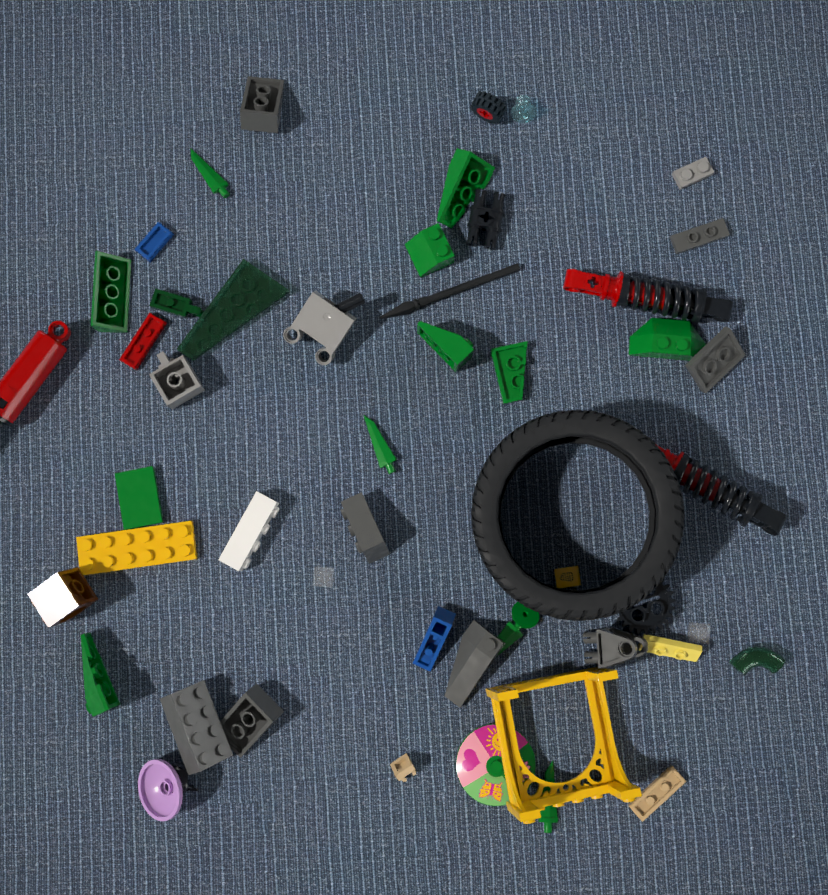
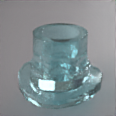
(523, 109)

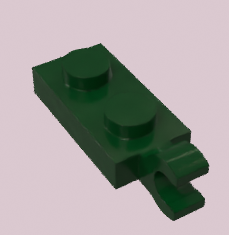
(174, 304)

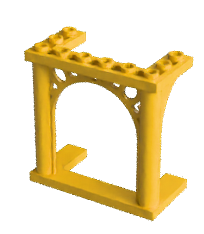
(613, 781)

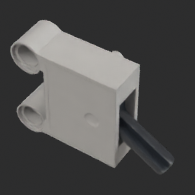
(324, 322)

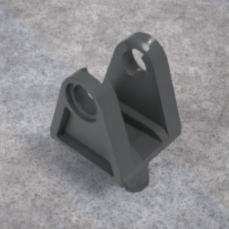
(613, 647)

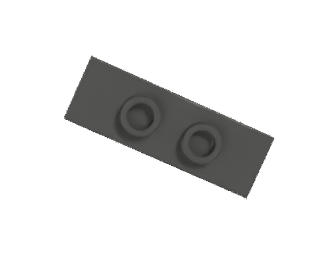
(699, 236)

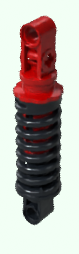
(654, 295)
(718, 491)

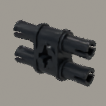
(476, 220)

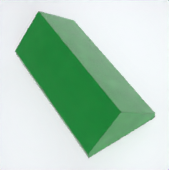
(110, 293)

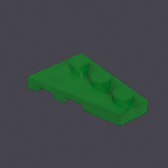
(509, 369)

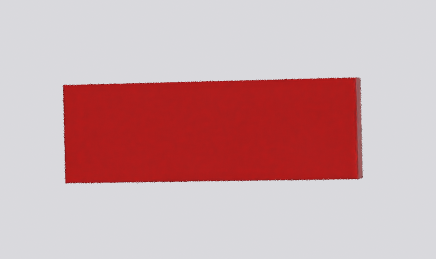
(143, 341)

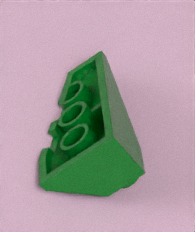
(463, 177)
(97, 684)

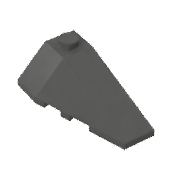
(474, 657)

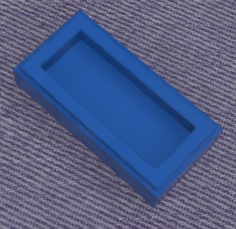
(154, 242)

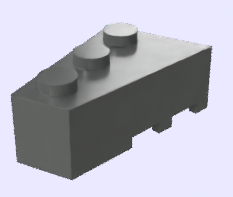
(364, 528)

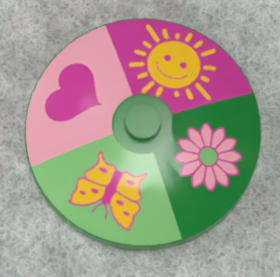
(481, 765)

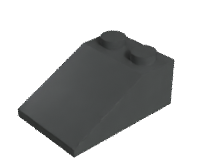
(262, 104)
(250, 719)

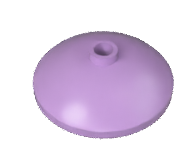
(160, 790)

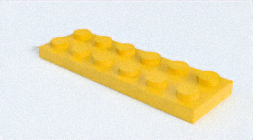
(136, 548)

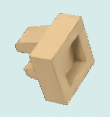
(402, 767)

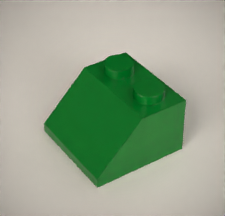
(430, 250)

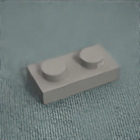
(692, 173)

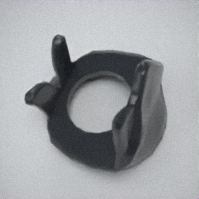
(182, 772)

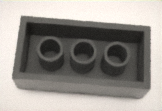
(196, 727)

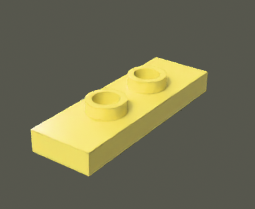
(672, 648)

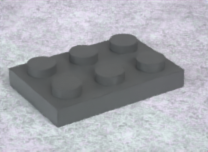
(715, 359)

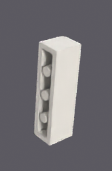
(249, 531)

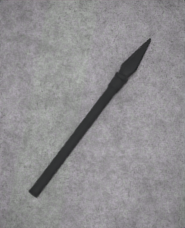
(409, 306)

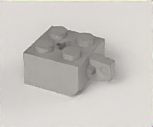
(165, 377)

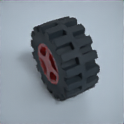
(488, 107)

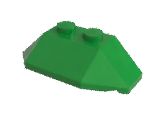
(666, 340)

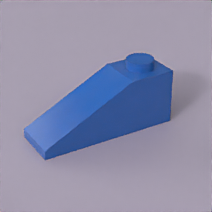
(434, 638)

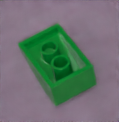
(448, 345)

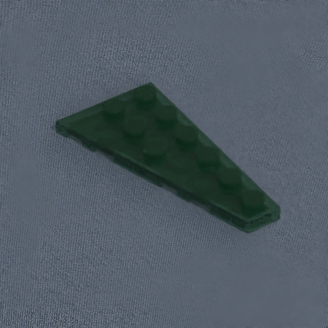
(238, 302)

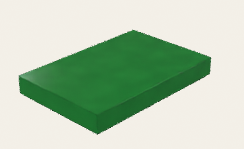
(138, 498)

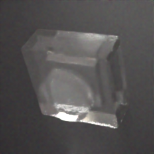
(323, 577)
(698, 633)

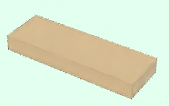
(657, 793)

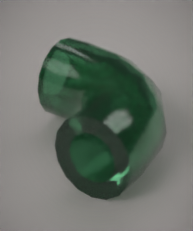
(757, 656)

